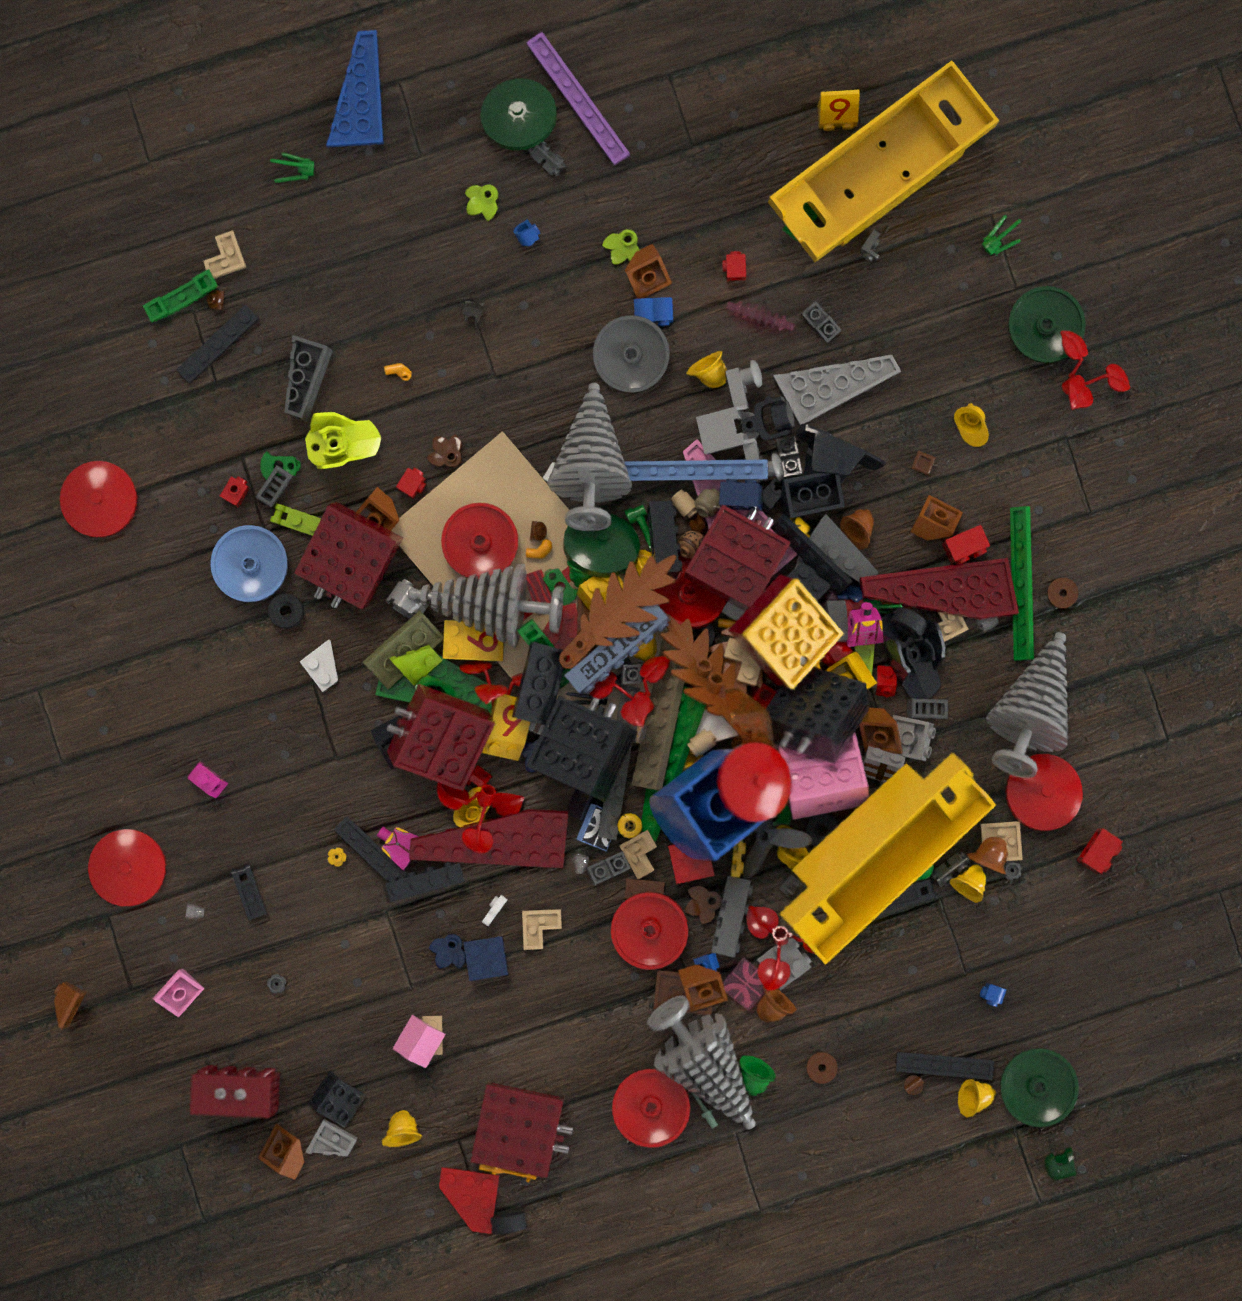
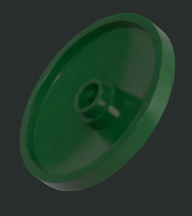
(518, 114)
(1040, 318)
(603, 550)
(1039, 1087)

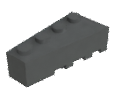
(305, 376)
(841, 550)
(730, 916)

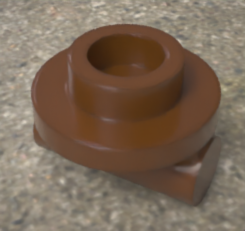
(215, 299)
(698, 524)
(538, 531)
(913, 1085)

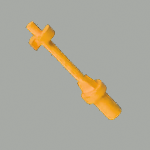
(495, 1170)

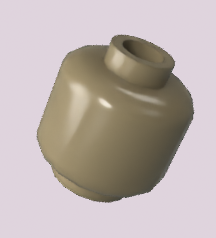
(707, 503)

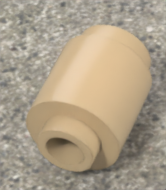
(684, 504)
(702, 742)

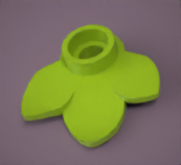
(480, 203)
(620, 249)

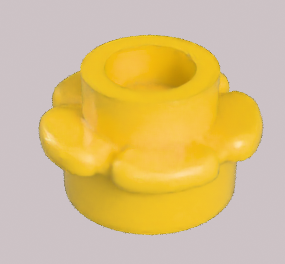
(337, 862)

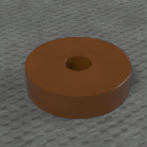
(1054, 596)
(821, 1076)

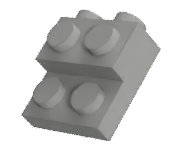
(915, 737)
(789, 953)

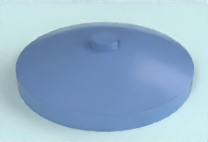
(249, 563)

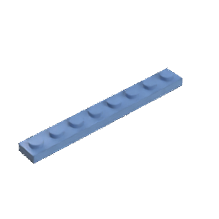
(697, 470)

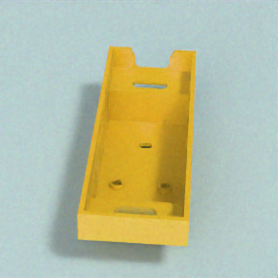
(916, 141)
(882, 852)

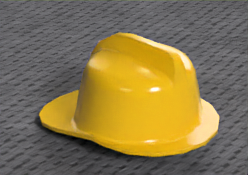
(972, 425)
(469, 813)
(791, 856)

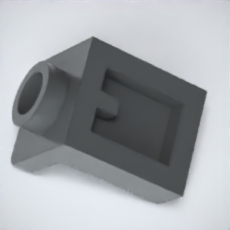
(871, 242)

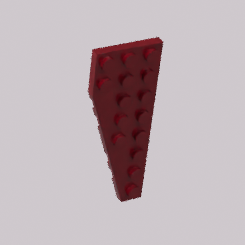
(964, 590)
(519, 839)

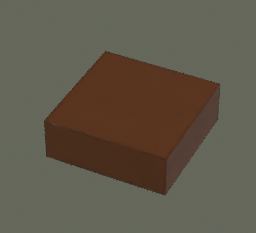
(923, 463)

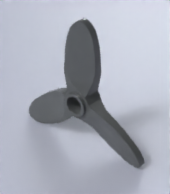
(767, 837)

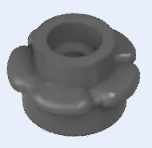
(1017, 870)
(271, 983)

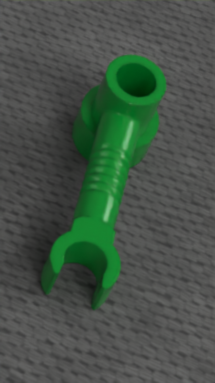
(637, 515)

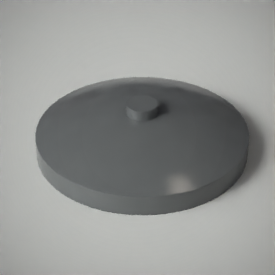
(631, 353)

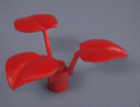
(1075, 386)
(488, 692)
(637, 709)
(504, 804)
(760, 923)

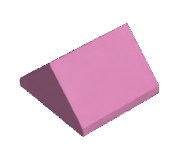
(178, 992)
(418, 1041)

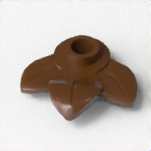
(444, 449)
(699, 904)

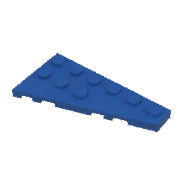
(359, 105)

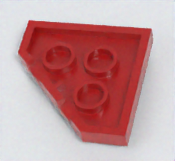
(567, 629)
(471, 1195)

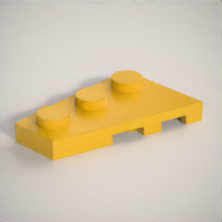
(737, 865)

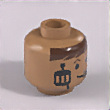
(690, 543)

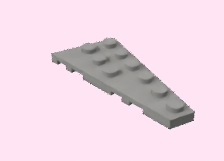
(826, 387)

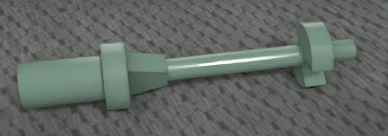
(706, 1113)

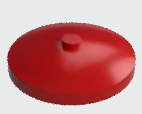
(98, 499)
(479, 539)
(690, 601)
(754, 782)
(1047, 798)
(127, 867)
(649, 930)
(650, 1108)

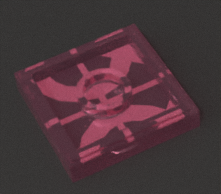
(744, 984)

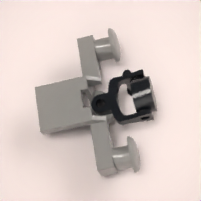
(719, 429)

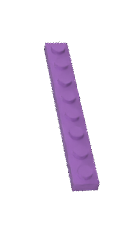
(578, 98)

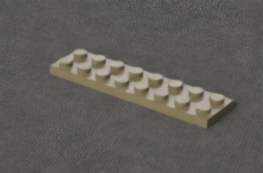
(660, 725)

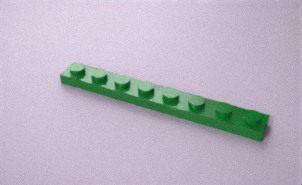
(1022, 581)

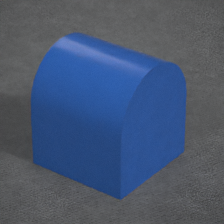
(694, 814)

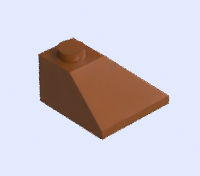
(647, 272)
(380, 509)
(936, 520)
(880, 731)
(702, 987)
(67, 1003)
(283, 1152)

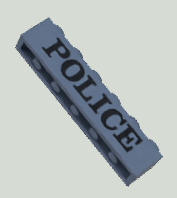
(605, 658)

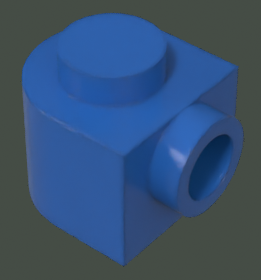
(526, 233)
(708, 961)
(993, 994)

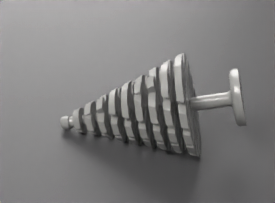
(590, 465)
(492, 602)
(1033, 711)
(702, 1060)

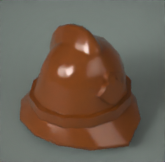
(858, 527)
(991, 854)
(774, 1006)

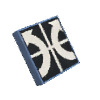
(590, 829)

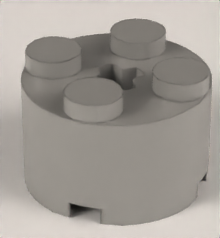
(402, 603)

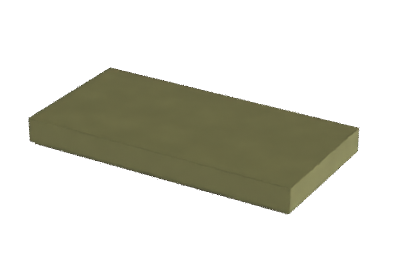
(411, 636)

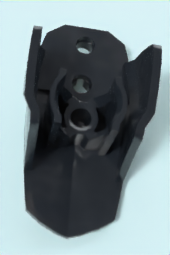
(832, 454)
(915, 659)

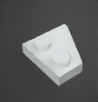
(321, 666)

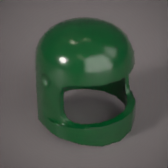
(1062, 1171)

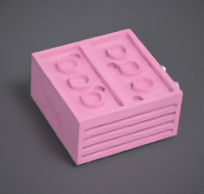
(826, 786)

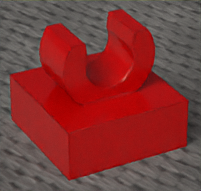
(479, 777)

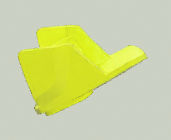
(354, 439)

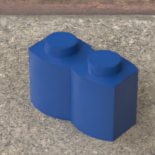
(655, 309)

